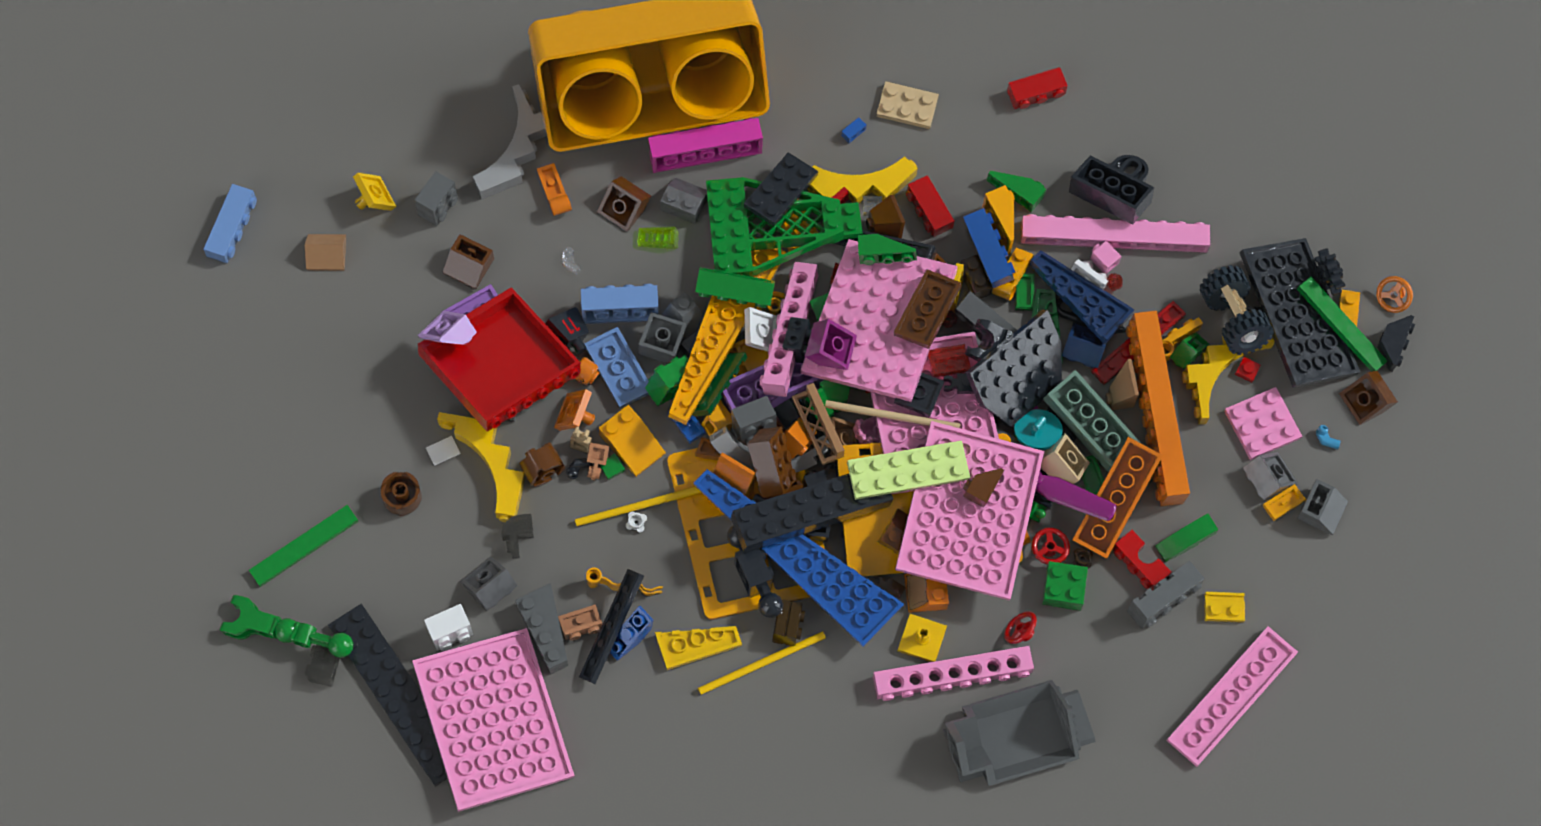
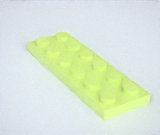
(908, 470)

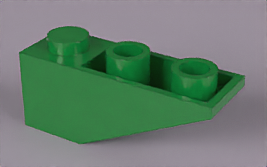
(879, 249)

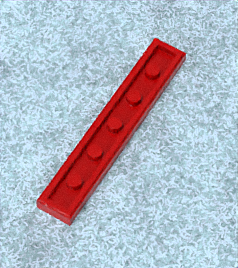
(1115, 361)

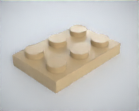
(907, 105)

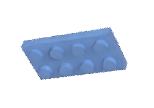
(618, 367)

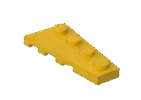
(696, 644)

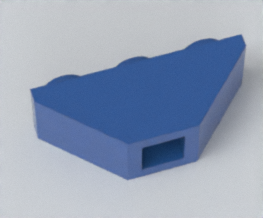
(632, 633)

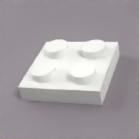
(759, 328)

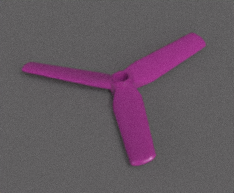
(1074, 497)

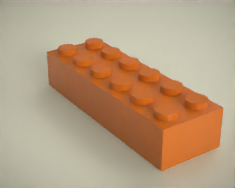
(1124, 488)

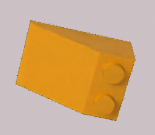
(1001, 207)
(631, 440)

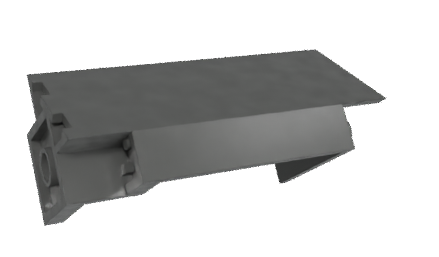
(1018, 733)

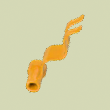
(595, 573)

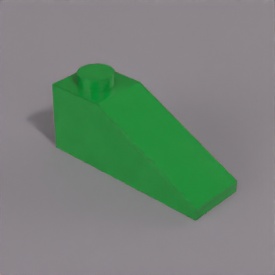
(1025, 190)

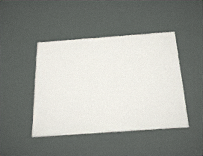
(443, 450)

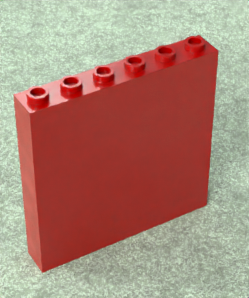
(506, 362)

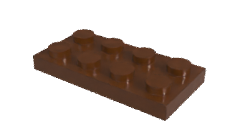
(927, 309)

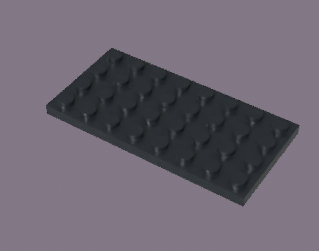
(1303, 338)

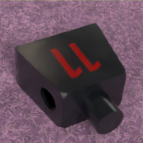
(569, 329)

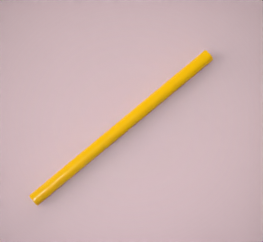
(637, 506)
(761, 663)

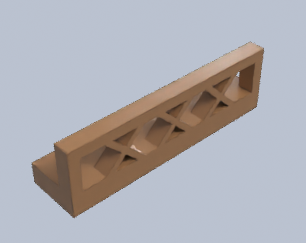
(824, 419)

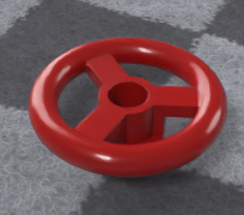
(1047, 552)
(1023, 631)

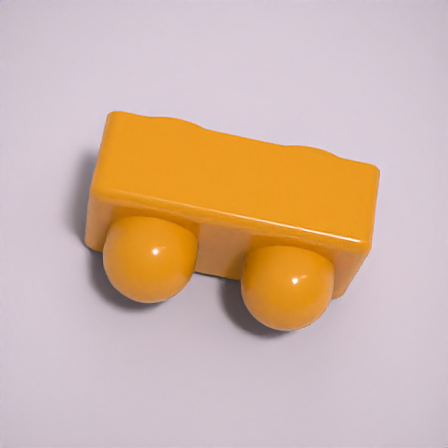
(647, 69)

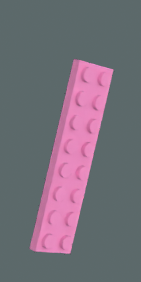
(1232, 696)

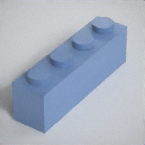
(230, 223)

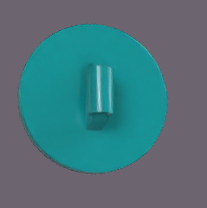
(1038, 429)

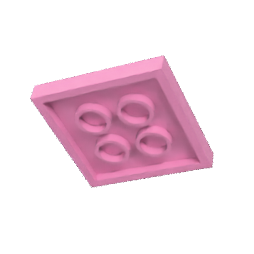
(1263, 423)

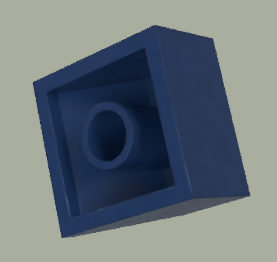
(1083, 346)

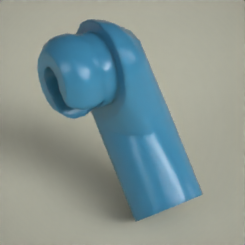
(1324, 438)

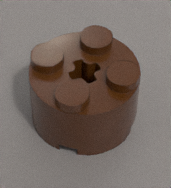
(541, 464)
(404, 483)

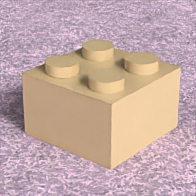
(1064, 461)

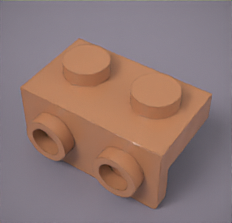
(580, 622)

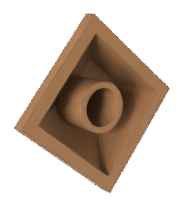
(1124, 389)

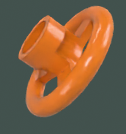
(1390, 294)

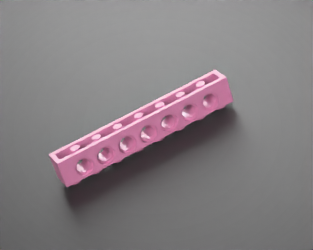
(796, 304)
(1020, 656)

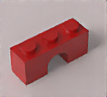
(1149, 574)

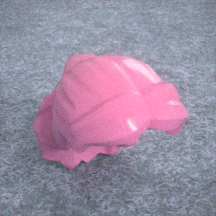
(866, 431)

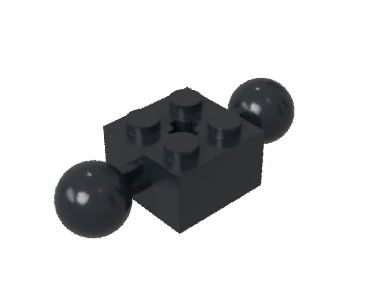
(756, 576)

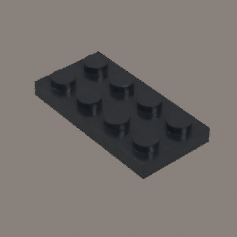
(781, 189)

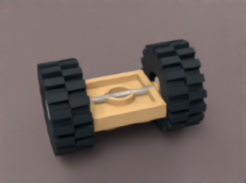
(1228, 289)

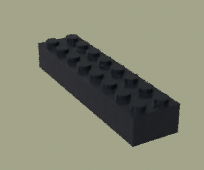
(802, 512)

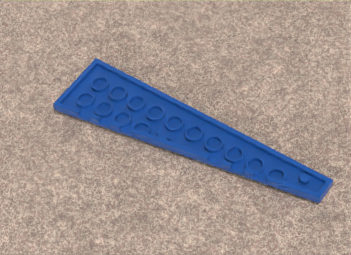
(838, 589)

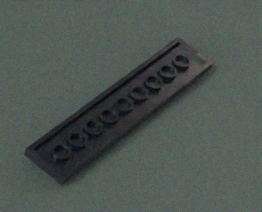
(392, 688)

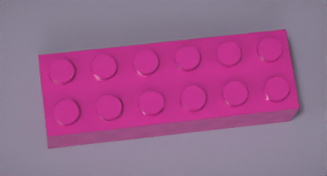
(705, 145)

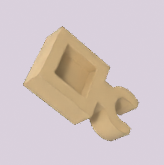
(580, 440)

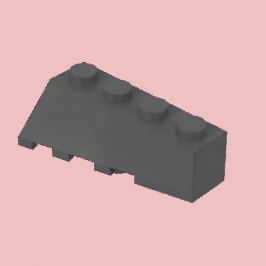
(972, 309)

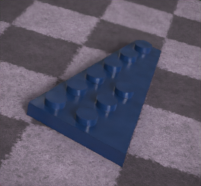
(1093, 305)

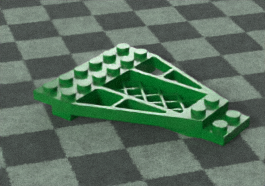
(731, 234)

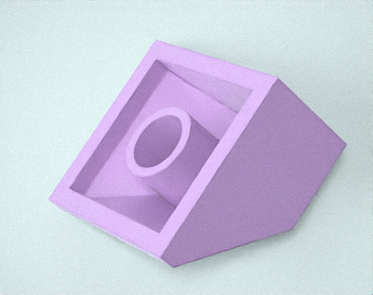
(449, 328)

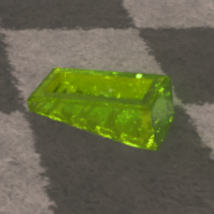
(672, 244)

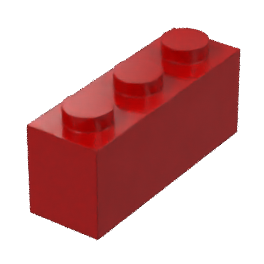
(1037, 88)
(929, 206)

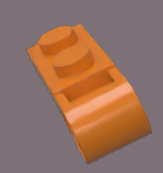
(554, 189)

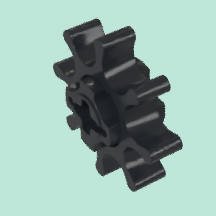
(1330, 271)

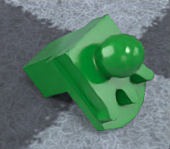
(1037, 512)

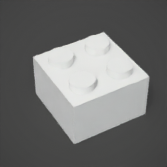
(449, 627)

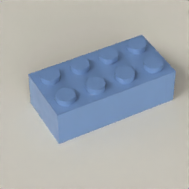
(619, 303)

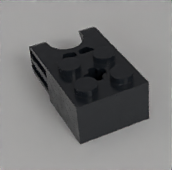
(991, 337)

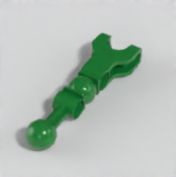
(285, 630)

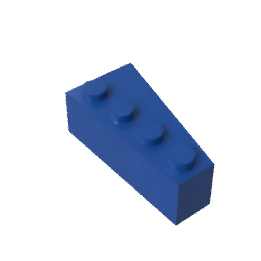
(988, 247)

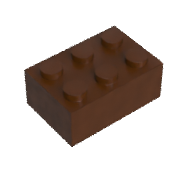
(772, 462)

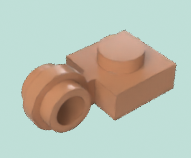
(598, 455)

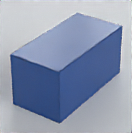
(853, 130)

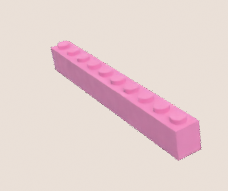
(1118, 233)

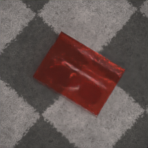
(948, 360)

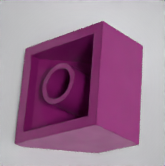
(830, 345)

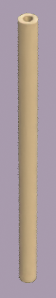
(885, 414)

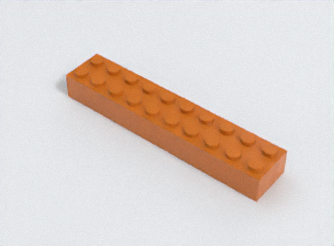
(1158, 407)

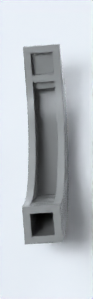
(725, 442)

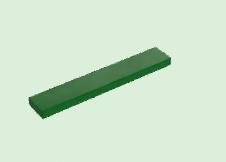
(1341, 324)
(303, 545)

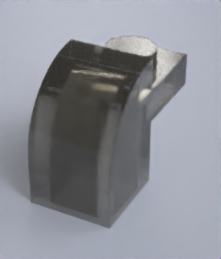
(517, 528)

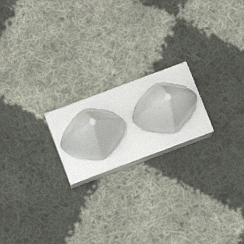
(1085, 269)

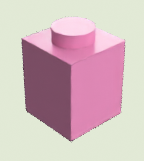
(1105, 257)

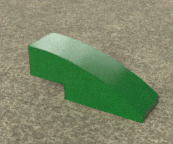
(1187, 538)

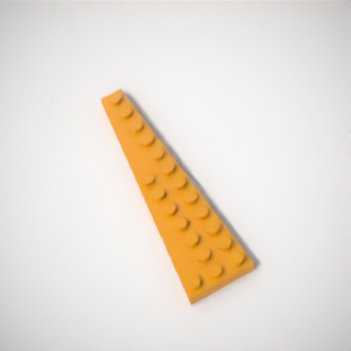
(714, 340)

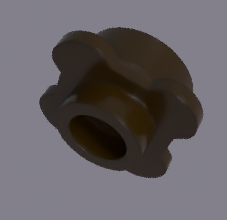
(1087, 554)

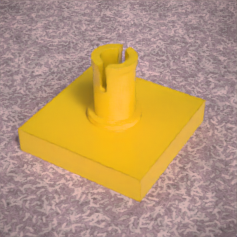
(373, 192)
(922, 638)

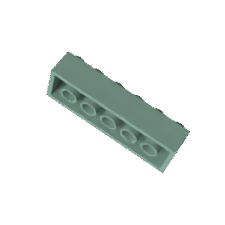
(1089, 418)

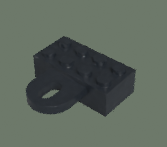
(1112, 188)

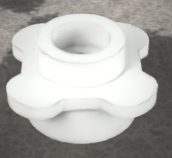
(641, 518)

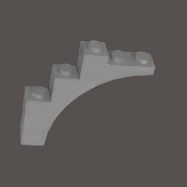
(507, 169)

